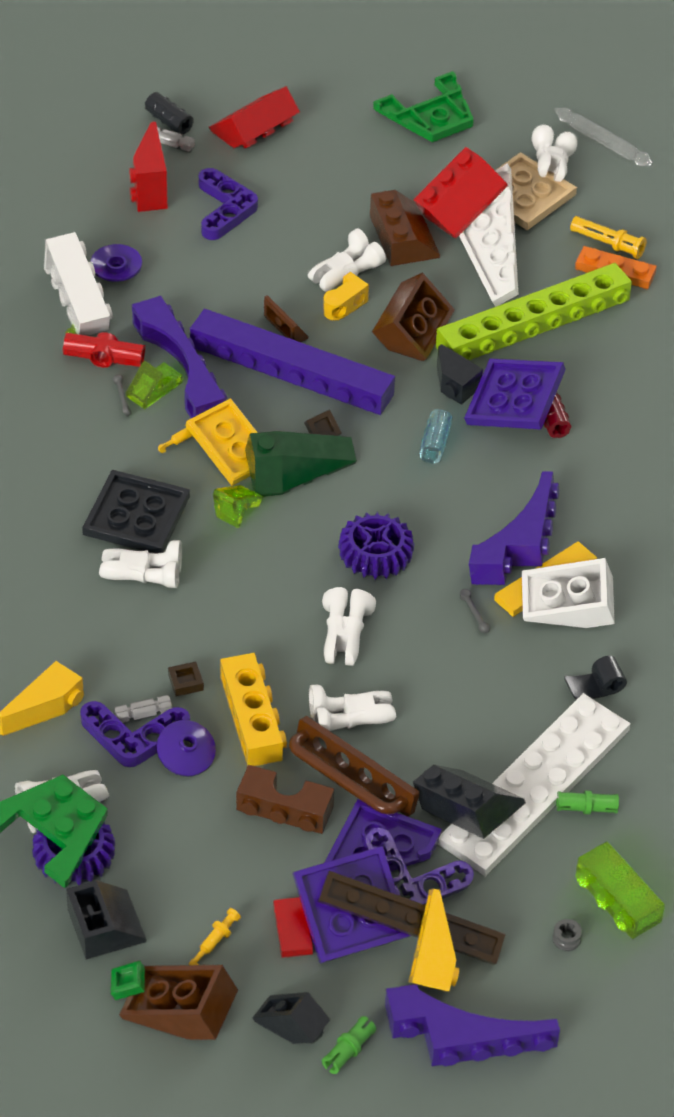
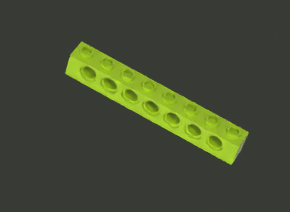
(536, 312)

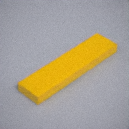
(511, 596)

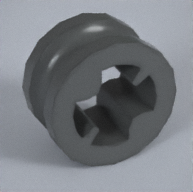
(569, 943)

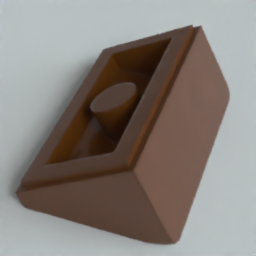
(282, 321)

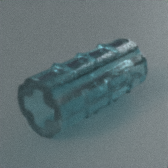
(435, 436)

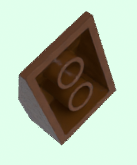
(183, 1000)

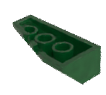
(290, 459)

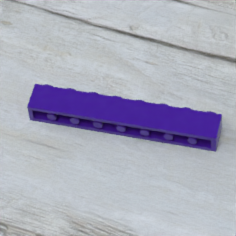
(293, 361)

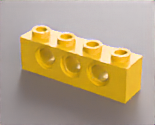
(252, 709)

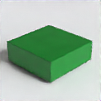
(127, 980)

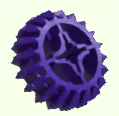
(376, 552)
(94, 861)

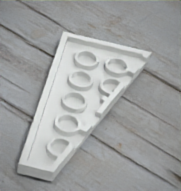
(493, 245)

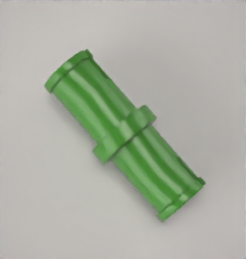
(587, 802)
(348, 1045)

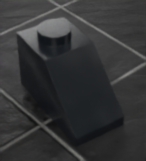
(457, 375)
(293, 1017)

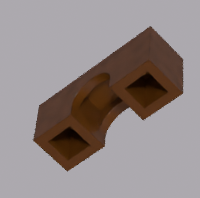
(304, 810)

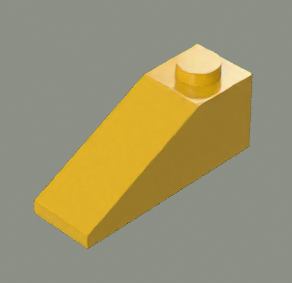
(43, 699)
(434, 953)

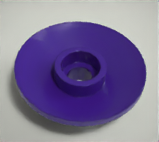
(116, 262)
(184, 759)

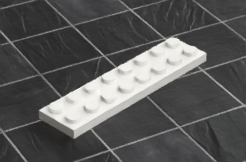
(548, 765)

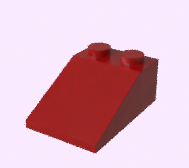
(149, 173)

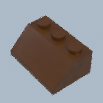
(401, 228)
(413, 318)

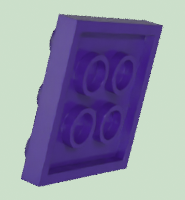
(515, 393)
(336, 931)

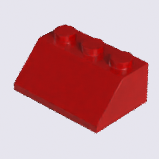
(256, 119)
(460, 192)

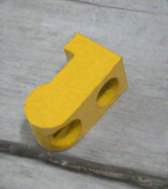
(346, 298)

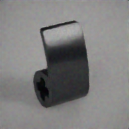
(604, 681)

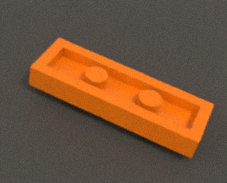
(638, 272)

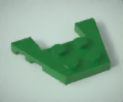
(434, 117)
(63, 815)

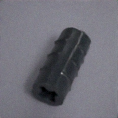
(169, 113)

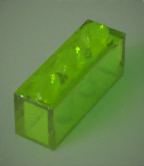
(619, 890)

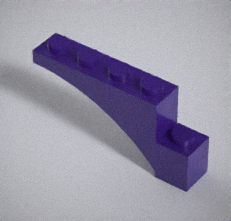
(521, 541)
(462, 1035)

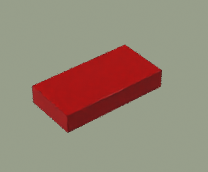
(292, 928)

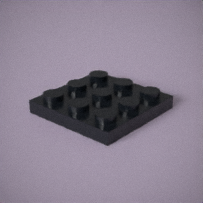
(136, 512)

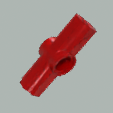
(104, 349)

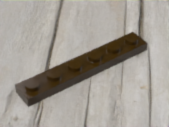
(407, 916)

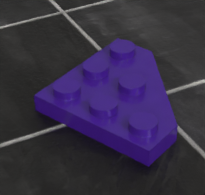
(412, 837)

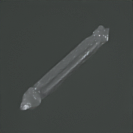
(603, 136)

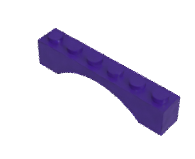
(158, 326)

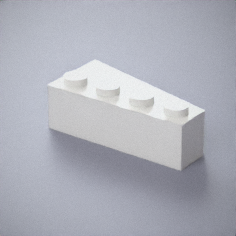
(76, 284)

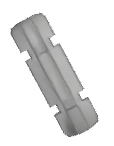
(176, 140)
(143, 708)

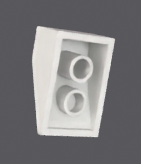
(569, 594)

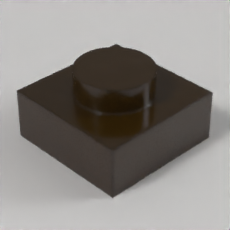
(323, 424)
(185, 679)

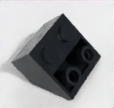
(103, 918)

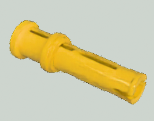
(620, 239)

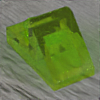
(152, 383)
(233, 502)

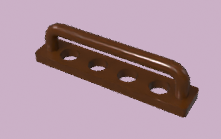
(308, 736)

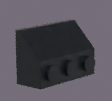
(465, 799)

